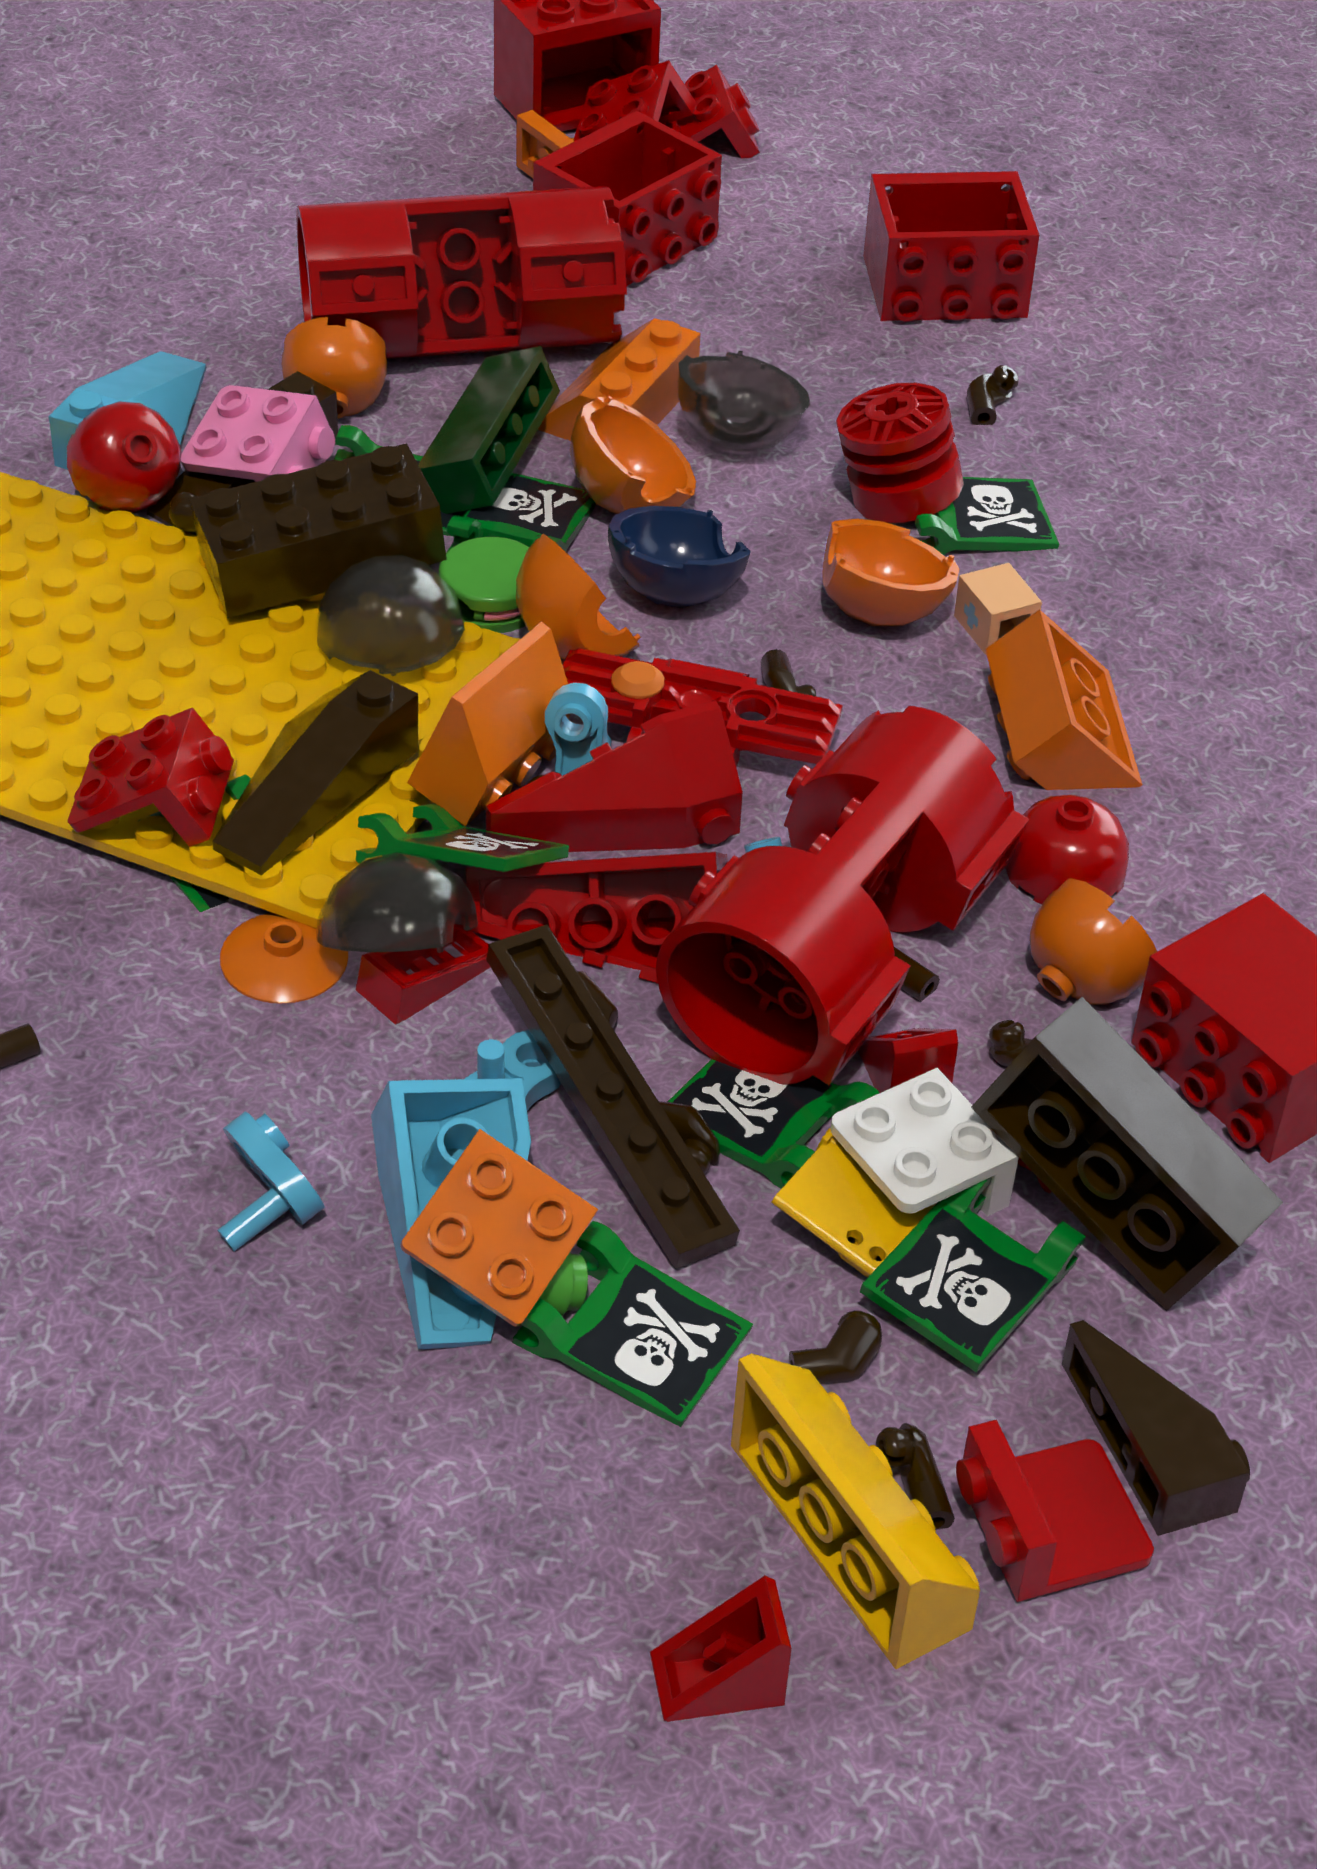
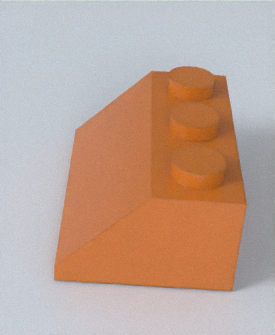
(634, 371)
(1059, 710)
(493, 729)

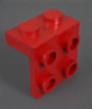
(648, 89)
(716, 108)
(165, 764)
(1050, 1513)

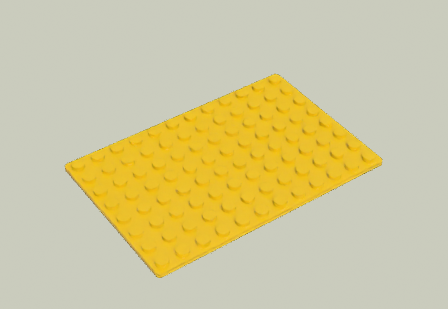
(123, 625)

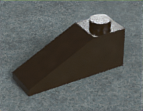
(1158, 1434)

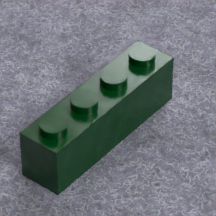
(489, 430)

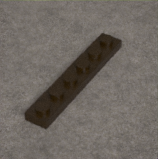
(612, 1097)

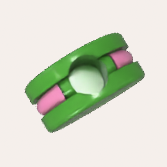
(485, 581)

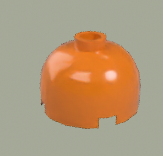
(340, 358)
(1086, 947)

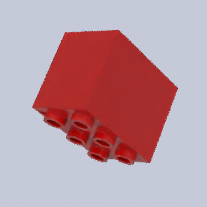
(559, 48)
(659, 183)
(950, 246)
(1238, 1023)

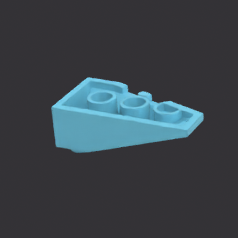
(158, 381)
(417, 1141)

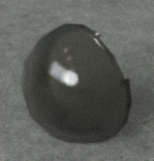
(739, 401)
(389, 615)
(395, 906)

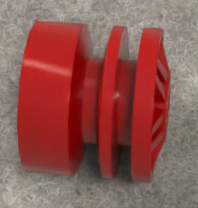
(900, 452)

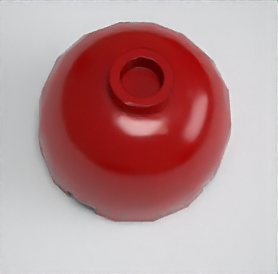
(124, 457)
(1069, 840)

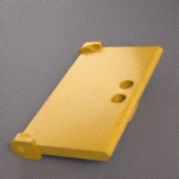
(841, 1201)

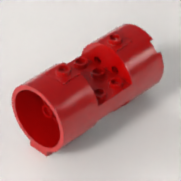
(467, 269)
(794, 943)

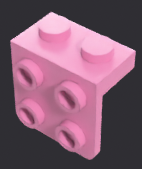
(259, 434)

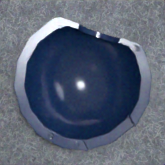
(674, 554)

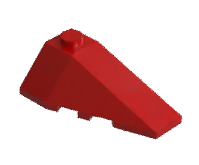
(651, 793)
(594, 907)

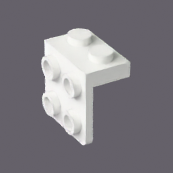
(926, 1145)

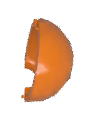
(627, 459)
(884, 573)
(567, 600)

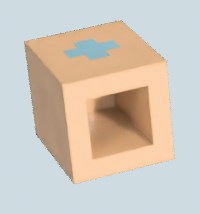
(993, 603)

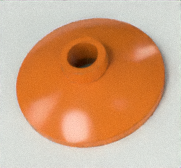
(279, 960)

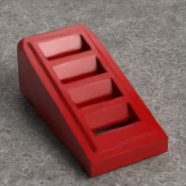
(401, 995)

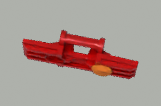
(637, 691)

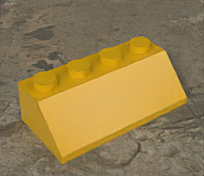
(850, 1511)

